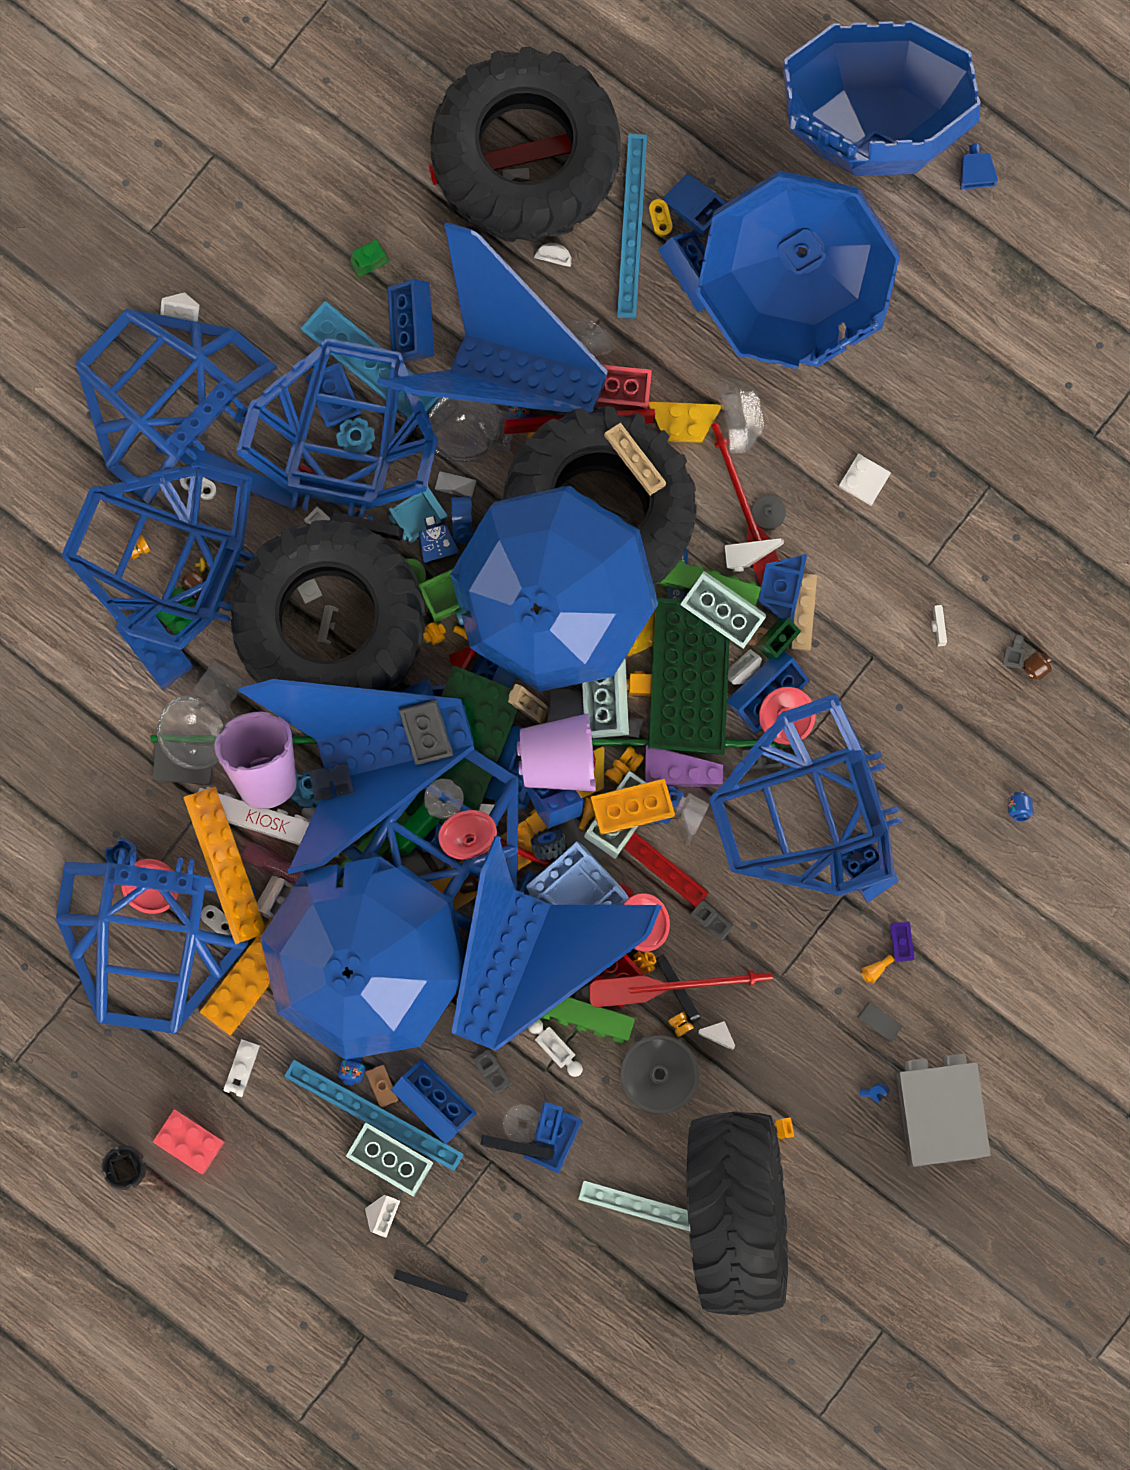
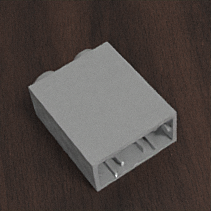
(942, 1111)

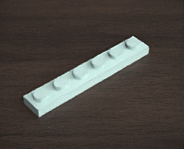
(634, 1205)

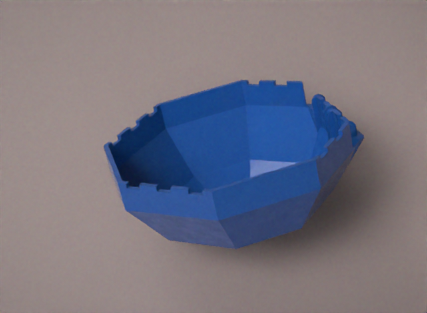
(880, 96)
(790, 303)
(574, 564)
(386, 929)

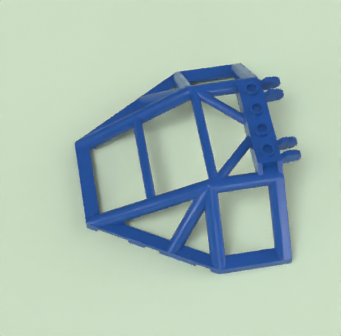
(190, 427)
(320, 486)
(221, 568)
(862, 783)
(473, 866)
(195, 938)

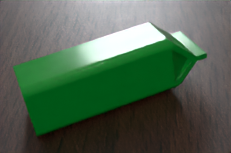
(420, 824)

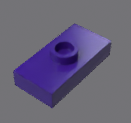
(902, 941)

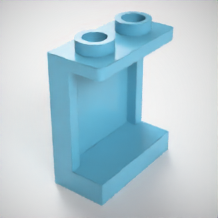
(412, 512)

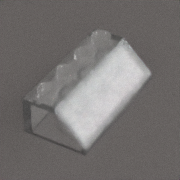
(690, 816)

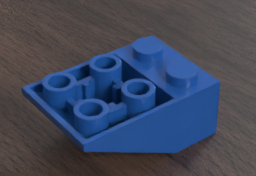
(694, 203)
(555, 805)
(862, 862)

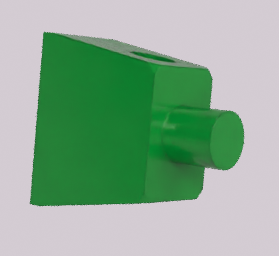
(369, 258)

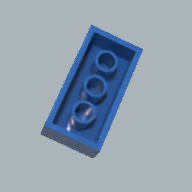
(161, 661)

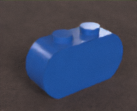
(462, 519)

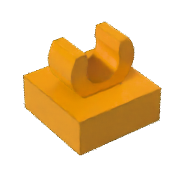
(784, 1128)

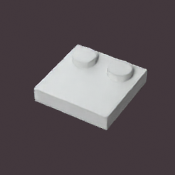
(864, 479)

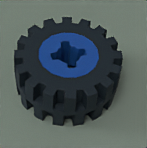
(549, 843)

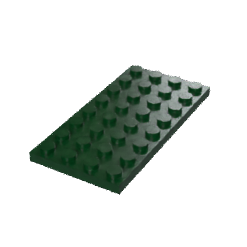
(687, 682)
(490, 725)

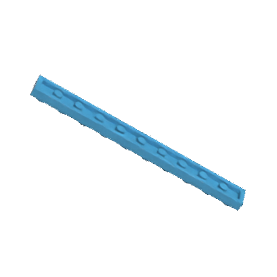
(632, 226)
(373, 1115)

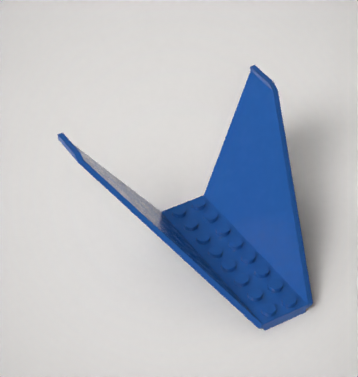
(511, 344)
(369, 735)
(534, 954)

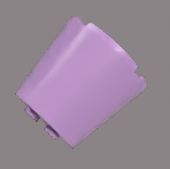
(558, 755)
(258, 758)

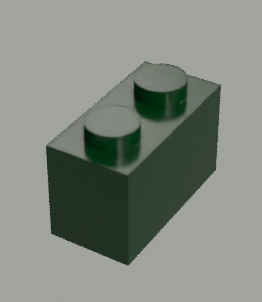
(778, 638)

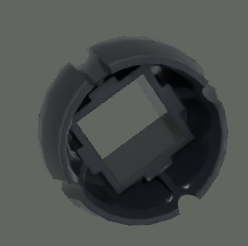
(110, 1172)

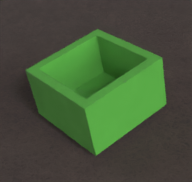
(440, 596)

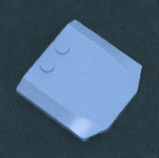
(576, 880)

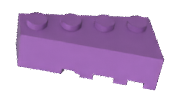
(681, 769)

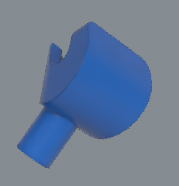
(874, 1091)

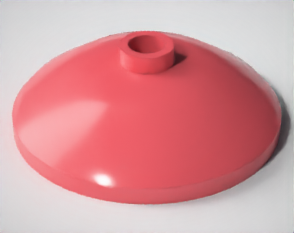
(781, 701)
(467, 834)
(150, 900)
(662, 924)

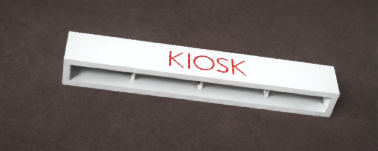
(264, 821)

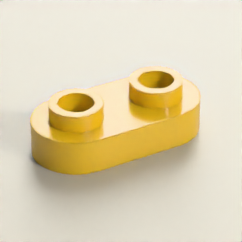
(660, 219)

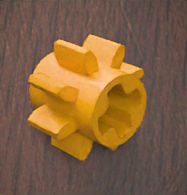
(434, 633)
(645, 961)

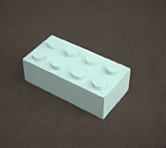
(723, 609)
(607, 705)
(613, 842)
(389, 1159)

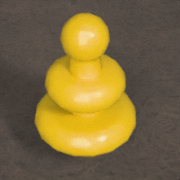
(202, 565)

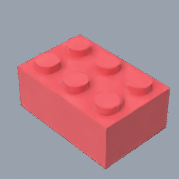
(625, 388)
(188, 1142)

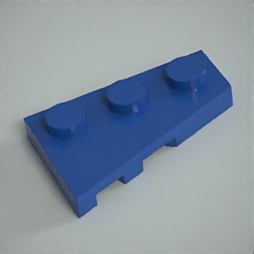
(566, 1134)

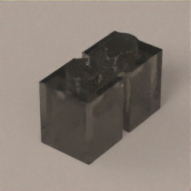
(322, 779)

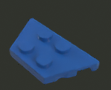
(782, 586)

